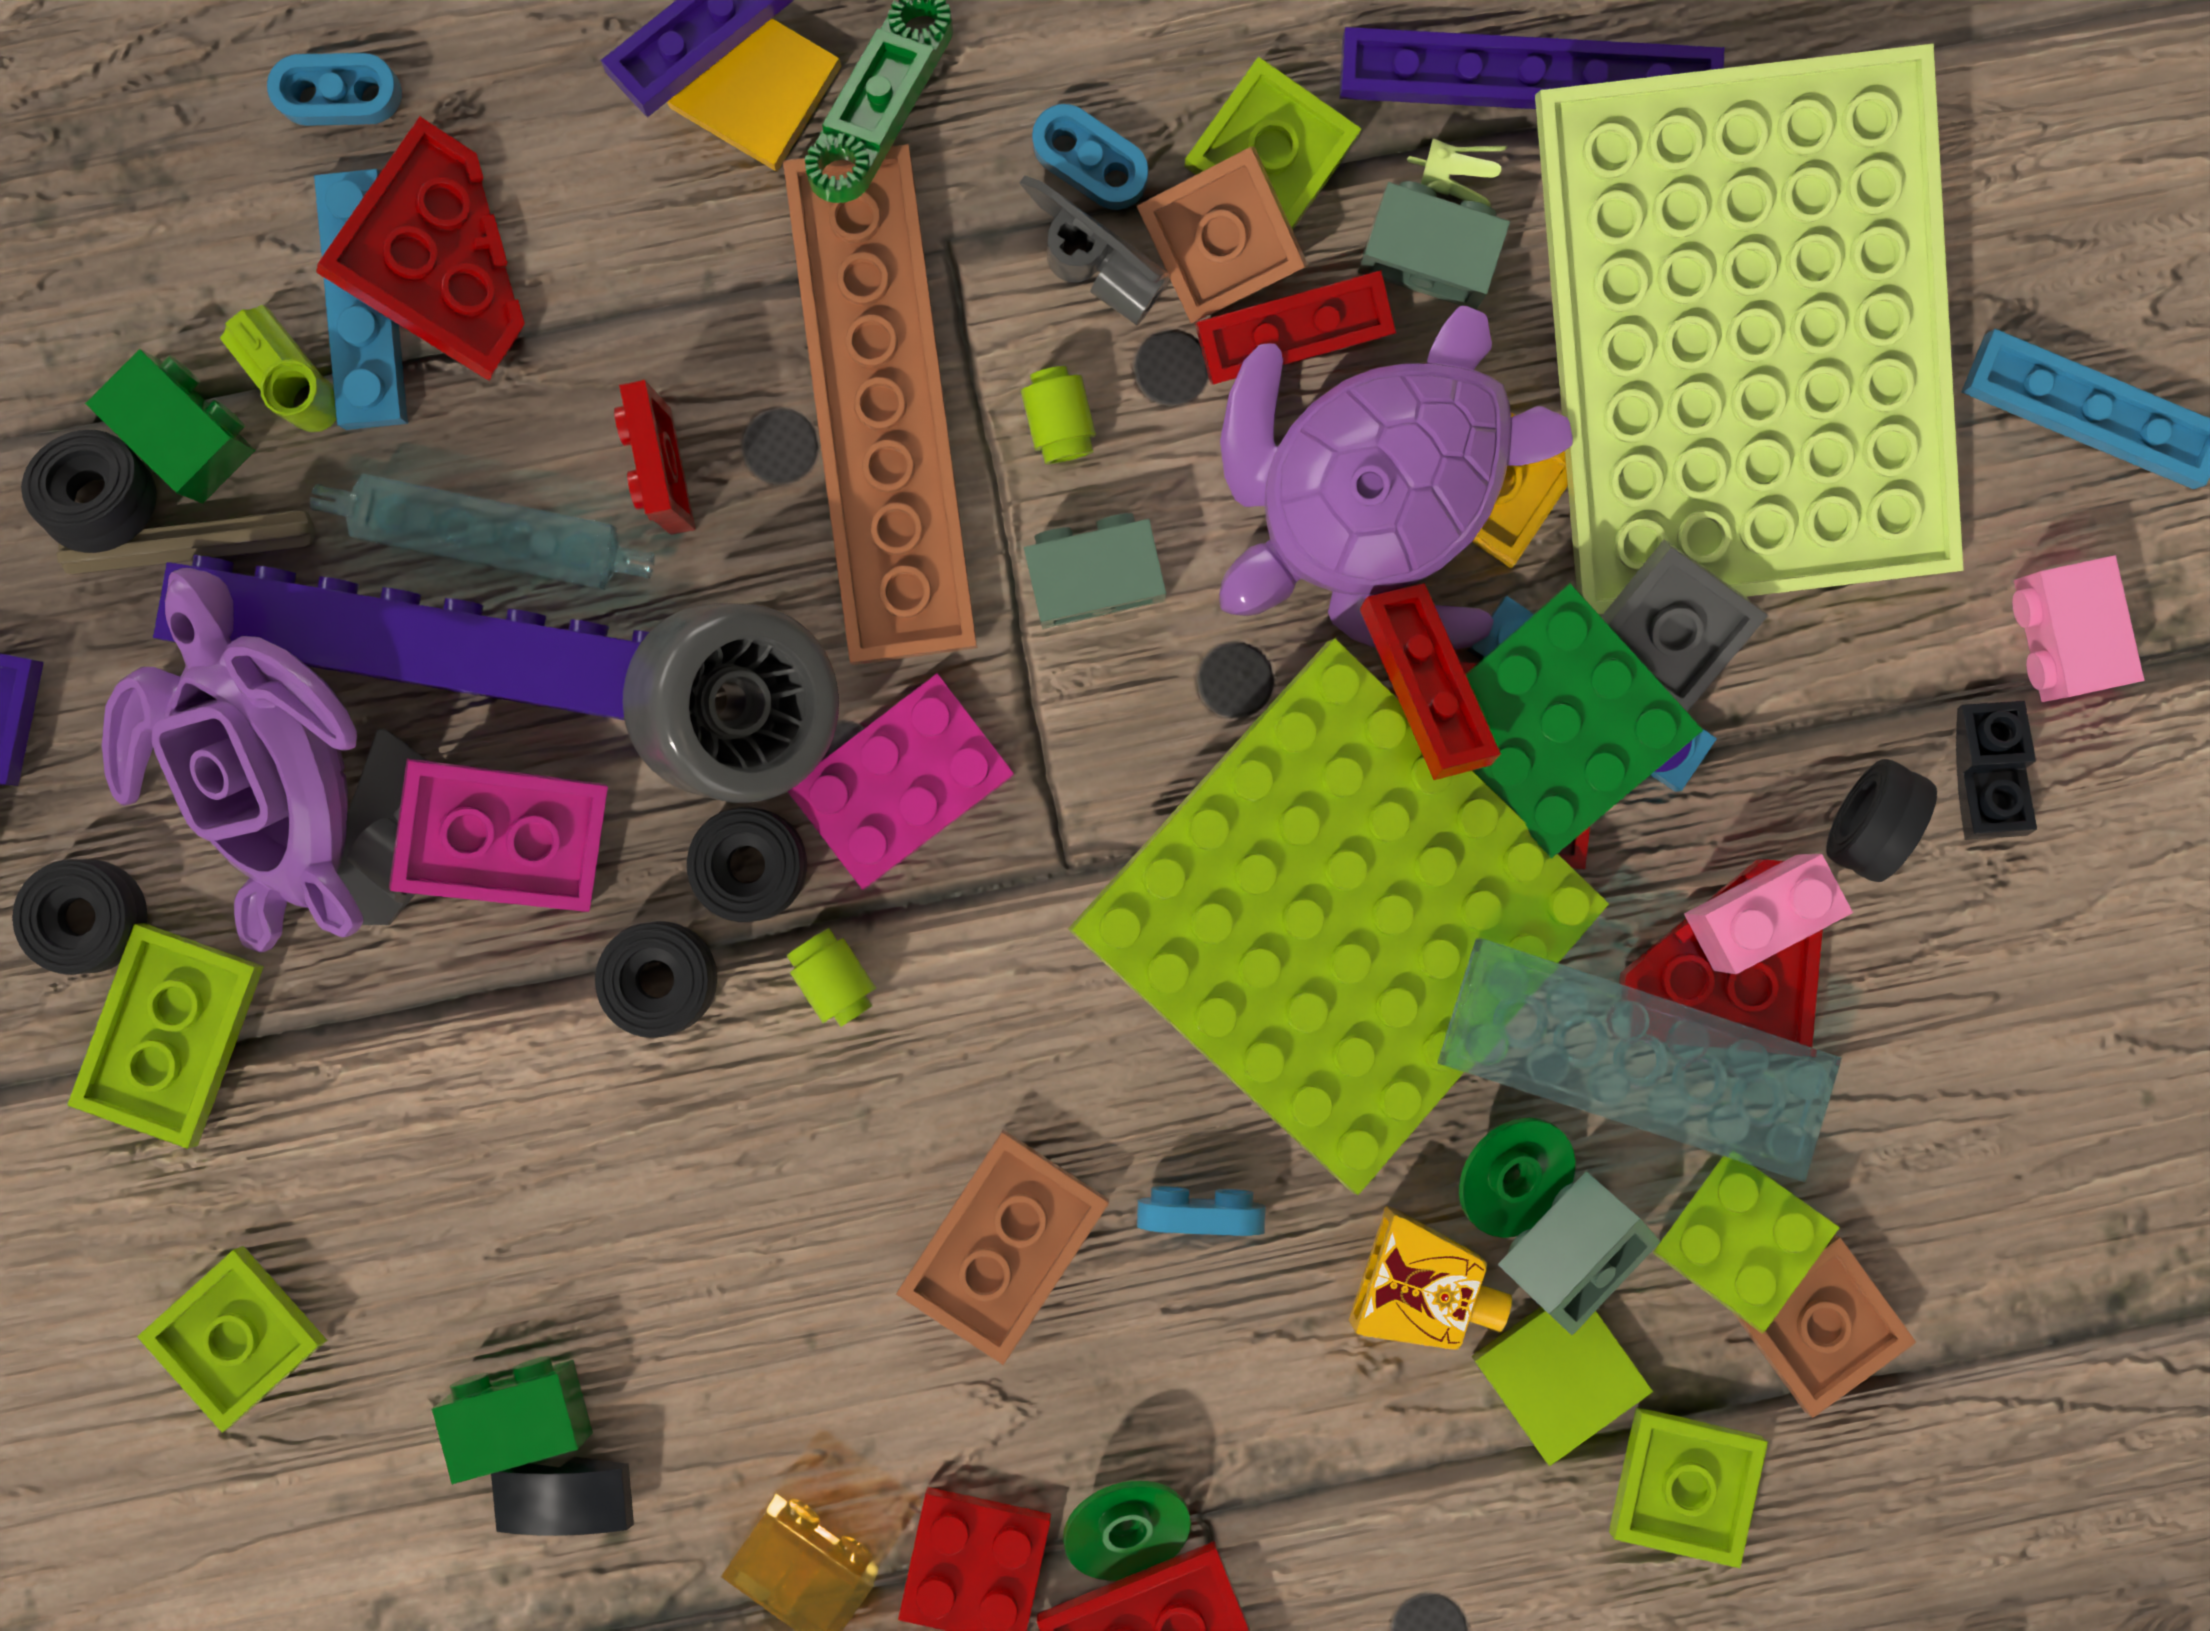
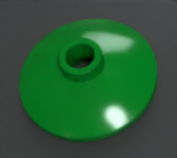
(1515, 1176)
(1126, 1529)

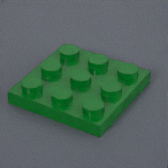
(1572, 719)

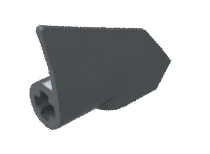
(1126, 276)
(373, 830)

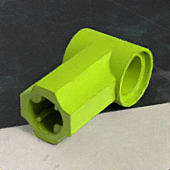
(280, 369)

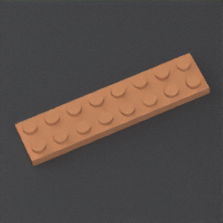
(881, 415)

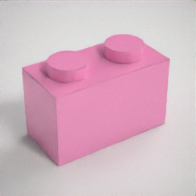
(2077, 629)
(1768, 913)

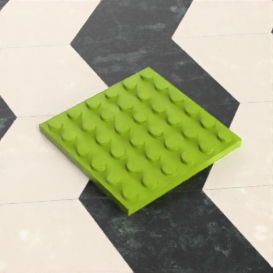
(1325, 911)

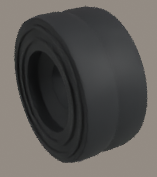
(68, 465)
(1881, 820)
(710, 864)
(43, 906)
(620, 987)

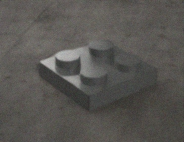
(1682, 622)

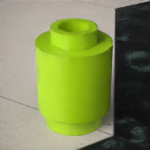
(1058, 415)
(831, 978)

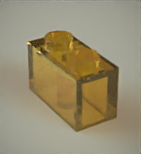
(801, 1568)

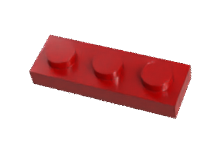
(1298, 325)
(1429, 681)

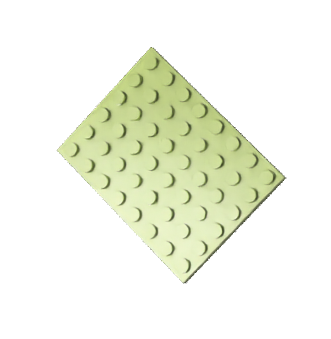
(1754, 322)

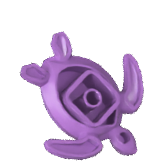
(1376, 476)
(248, 756)

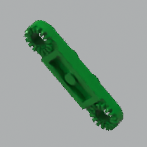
(878, 98)

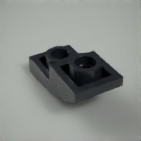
(1992, 775)
(564, 1500)

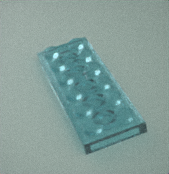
(1639, 1059)

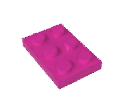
(900, 782)
(497, 836)

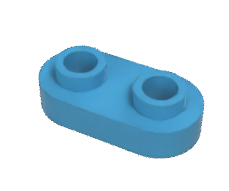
(339, 89)
(1093, 157)
(1174, 1212)

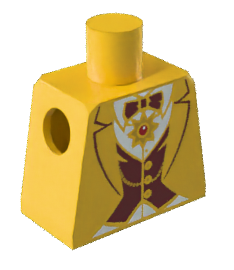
(1424, 1287)

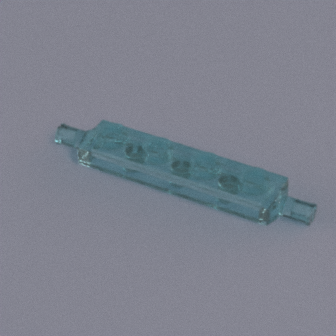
(482, 531)

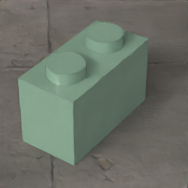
(1434, 244)
(1094, 570)
(1579, 1252)

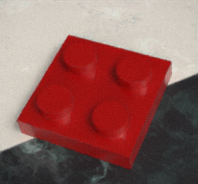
(659, 475)
(974, 1564)

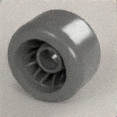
(776, 710)

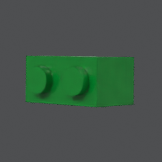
(171, 425)
(512, 1419)

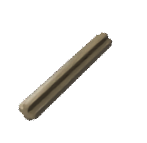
(204, 538)

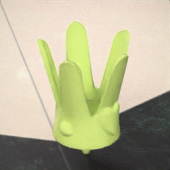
(1446, 161)

